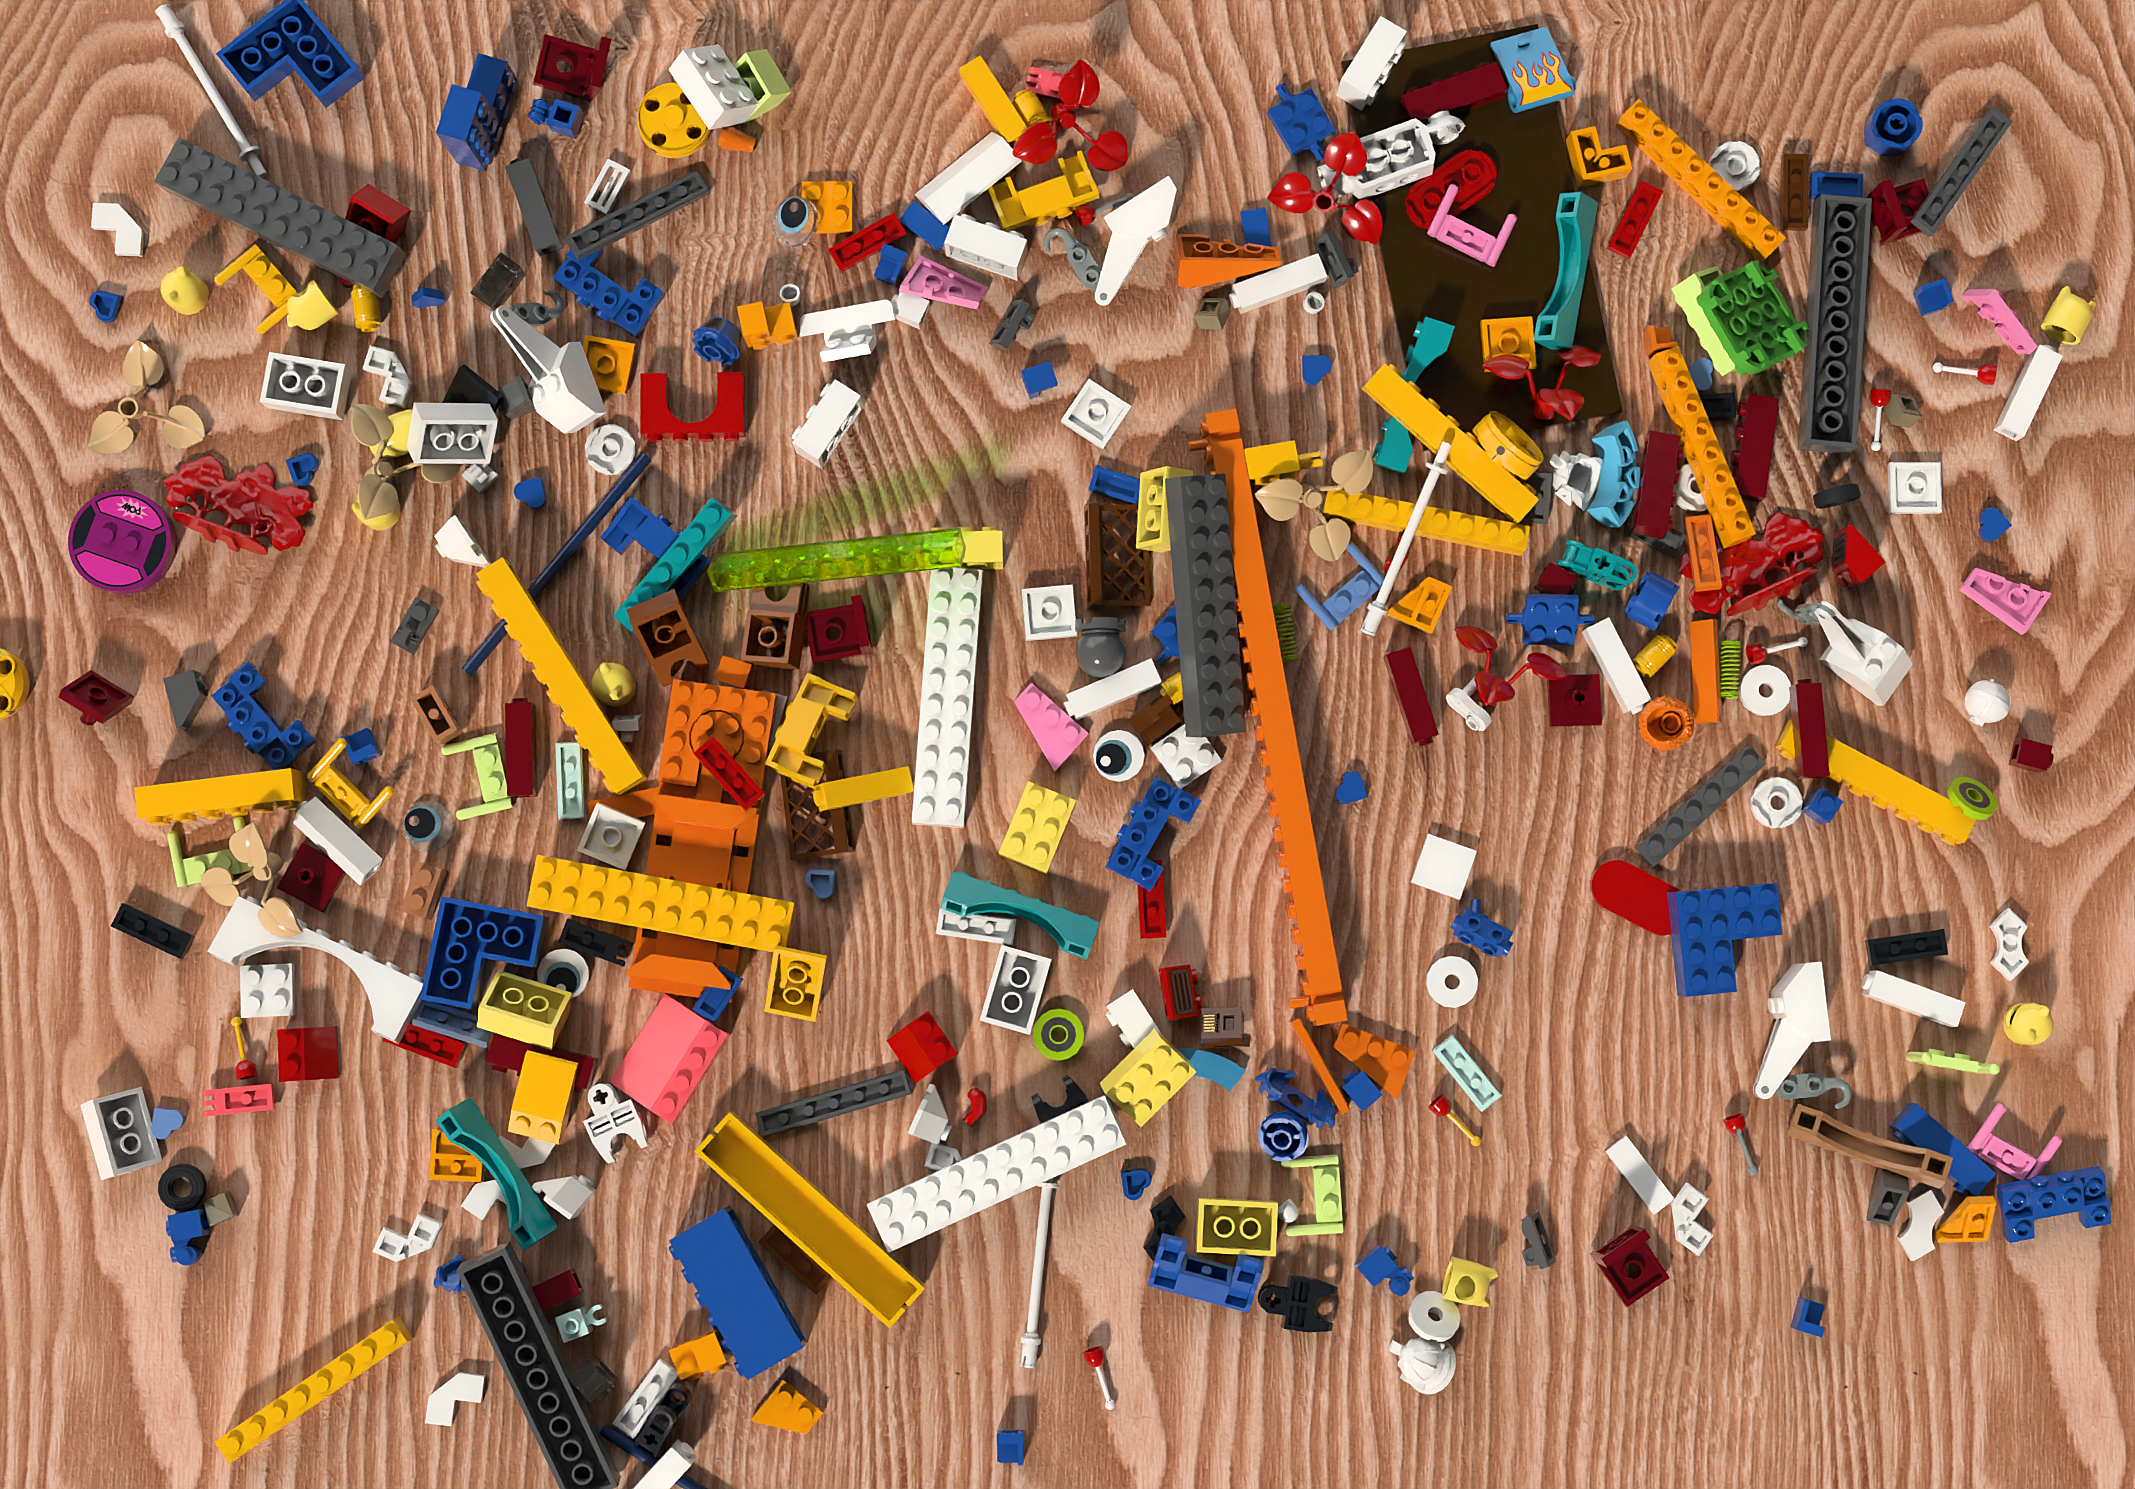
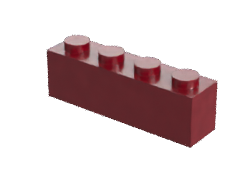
(1455, 94)
(1754, 445)
(1656, 485)
(510, 1053)

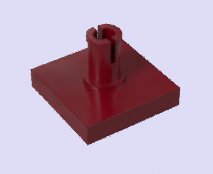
(95, 698)
(1575, 701)
(312, 877)

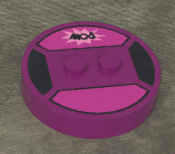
(122, 542)

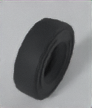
(1836, 496)
(166, 1182)

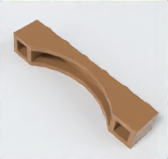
(1909, 1161)

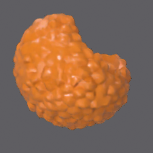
(1666, 723)

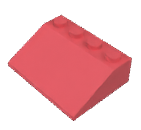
(669, 1058)

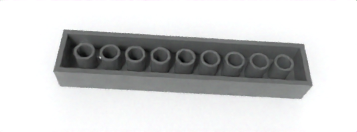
(280, 217)
(1835, 324)
(1205, 605)
(537, 1370)

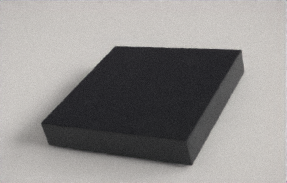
(471, 388)

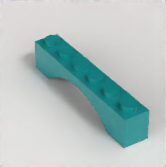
(1575, 226)
(1431, 343)
(692, 542)
(971, 896)
(470, 1130)

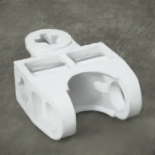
(630, 1124)

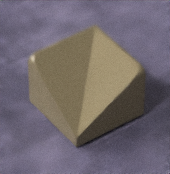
(1212, 313)
(1902, 411)
(220, 1208)

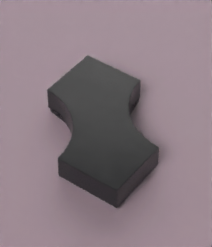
(1166, 1220)

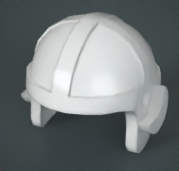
(1987, 702)

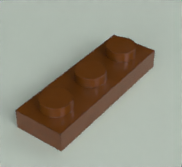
(1794, 192)
(795, 1259)

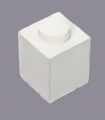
(910, 309)

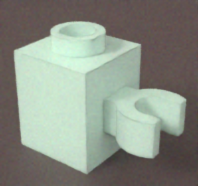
(578, 1322)

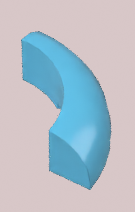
(1618, 475)

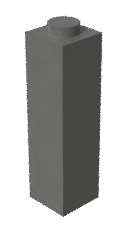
(533, 206)

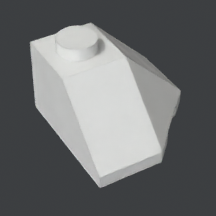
(459, 544)
(931, 1118)
(566, 1194)

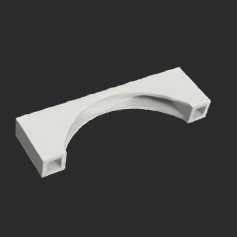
(390, 993)

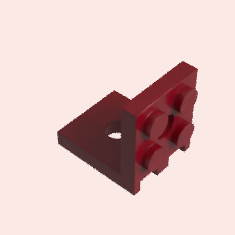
(585, 64)
(1887, 208)
(854, 630)
(1627, 1249)

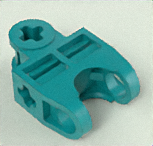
(1597, 565)

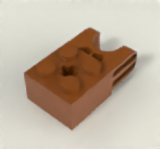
(778, 621)
(666, 634)

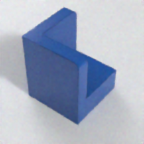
(891, 265)
(1933, 297)
(1038, 379)
(361, 747)
(1808, 1317)
(1010, 1446)

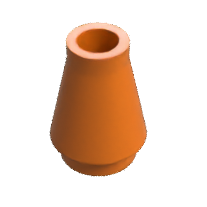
(735, 140)

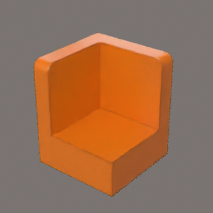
(1657, 340)
(734, 672)

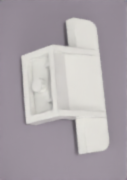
(847, 329)

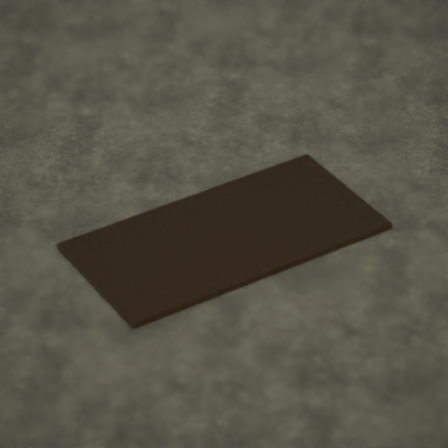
(1460, 290)

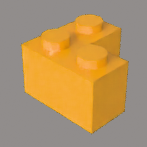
(1591, 163)
(767, 324)
(700, 1355)

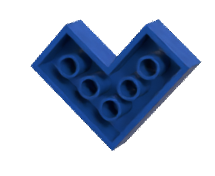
(286, 42)
(475, 113)
(1704, 930)
(469, 936)

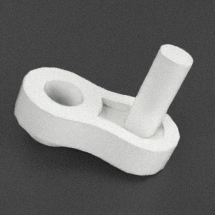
(1461, 702)

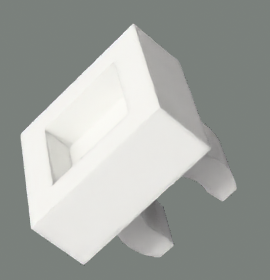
(480, 476)
(627, 725)

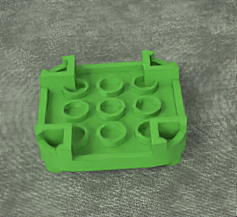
(1752, 318)

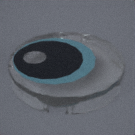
(794, 221)
(428, 826)

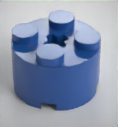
(1905, 131)
(1653, 600)

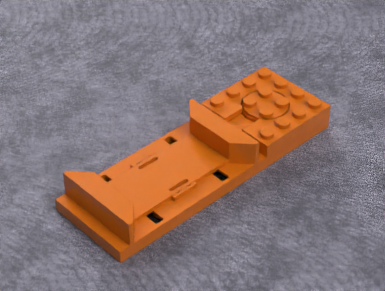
(703, 826)

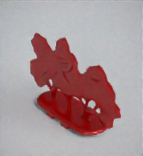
(244, 501)
(1750, 561)

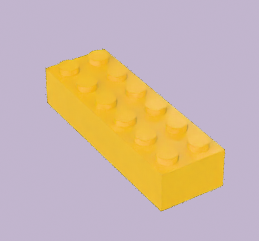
(220, 795)

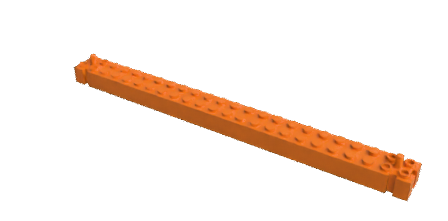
(1275, 729)

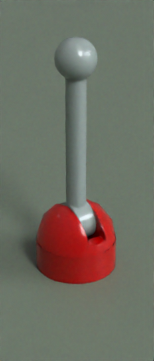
(1086, 214)
(1736, 1125)

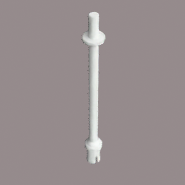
(175, 29)
(1377, 607)
(1031, 1338)

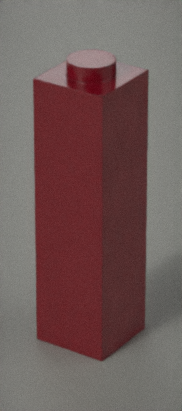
(1411, 696)
(1809, 729)
(521, 748)
(558, 1289)

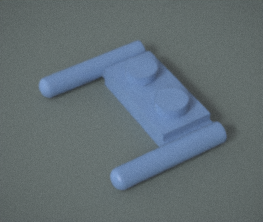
(1349, 596)

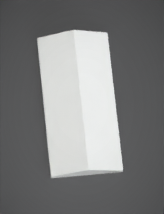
(968, 177)

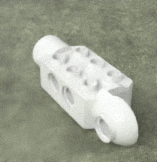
(1396, 156)

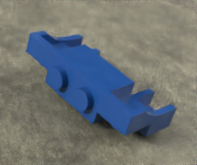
(610, 300)
(653, 534)
(256, 725)
(1139, 836)
(2053, 1196)
(1204, 1278)

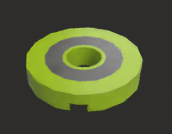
(1972, 797)
(1058, 1050)

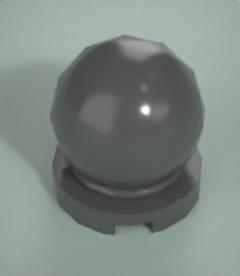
(1100, 648)

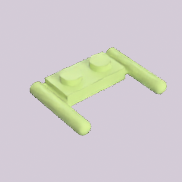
(490, 774)
(192, 869)
(1959, 1062)
(1326, 1195)

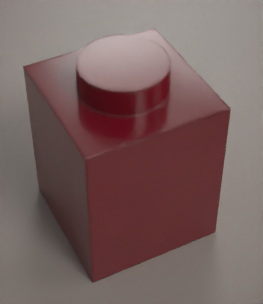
(1556, 581)
(2031, 755)

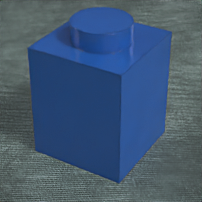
(1821, 805)
(1360, 1089)

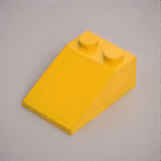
(795, 983)
(543, 1097)

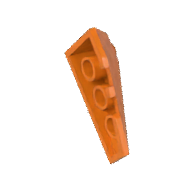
(1209, 262)

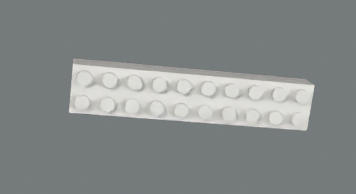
(947, 697)
(997, 1173)

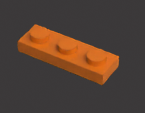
(1703, 553)

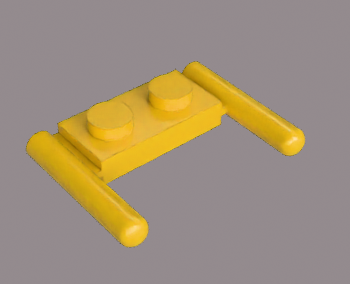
(267, 278)
(343, 792)

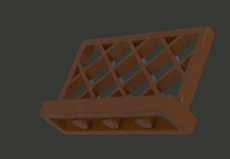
(1095, 558)
(839, 817)

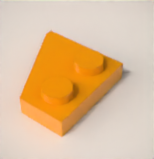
(1422, 605)
(452, 1161)
(1969, 1221)
(788, 1410)

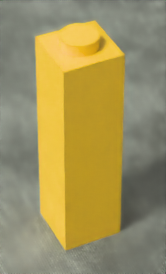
(992, 100)
(863, 788)

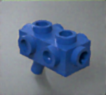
(1481, 932)

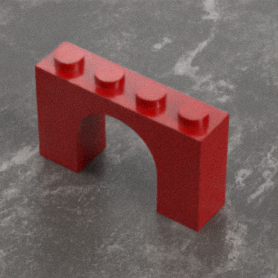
(725, 421)

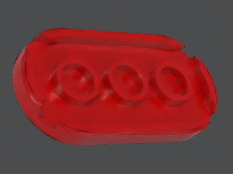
(1468, 170)
(1633, 896)

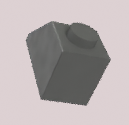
(516, 399)
(186, 696)
(1887, 1197)

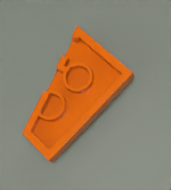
(1376, 1057)

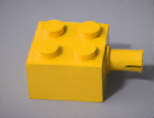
(1277, 462)

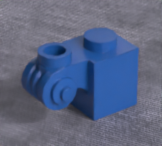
(561, 117)
(183, 1229)
(1379, 1265)

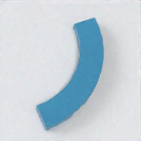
(1213, 1067)

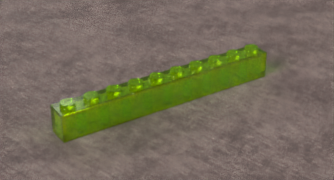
(837, 560)

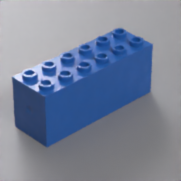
(737, 1293)

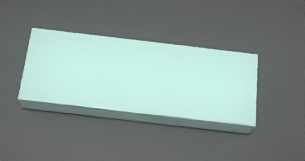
(570, 781)
(1466, 1073)

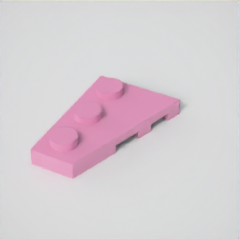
(941, 284)
(2008, 327)
(2010, 602)
(1051, 726)

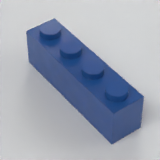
(1922, 1131)

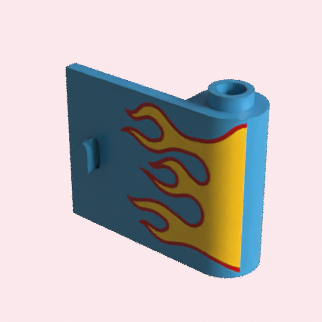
(1533, 70)

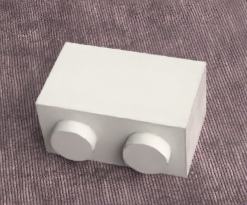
(1131, 1018)

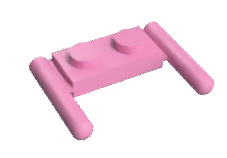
(1467, 237)
(2007, 1156)

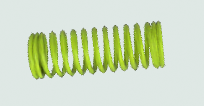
(1277, 609)
(1729, 644)

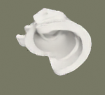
(1576, 477)
(1425, 1363)

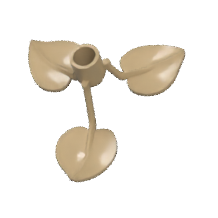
(110, 430)
(375, 496)
(1282, 497)
(249, 847)

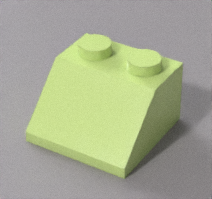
(763, 79)

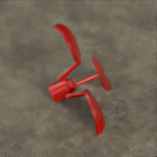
(1076, 87)
(1345, 155)
(1547, 400)
(1493, 688)

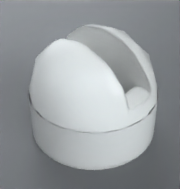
(790, 291)
(1317, 303)
(1288, 1211)

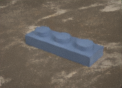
(451, 1023)

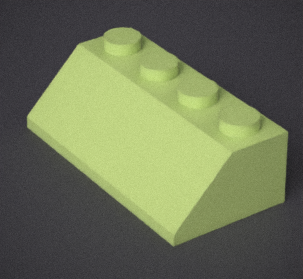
(1685, 296)

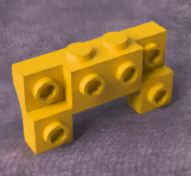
(1046, 199)
(803, 726)

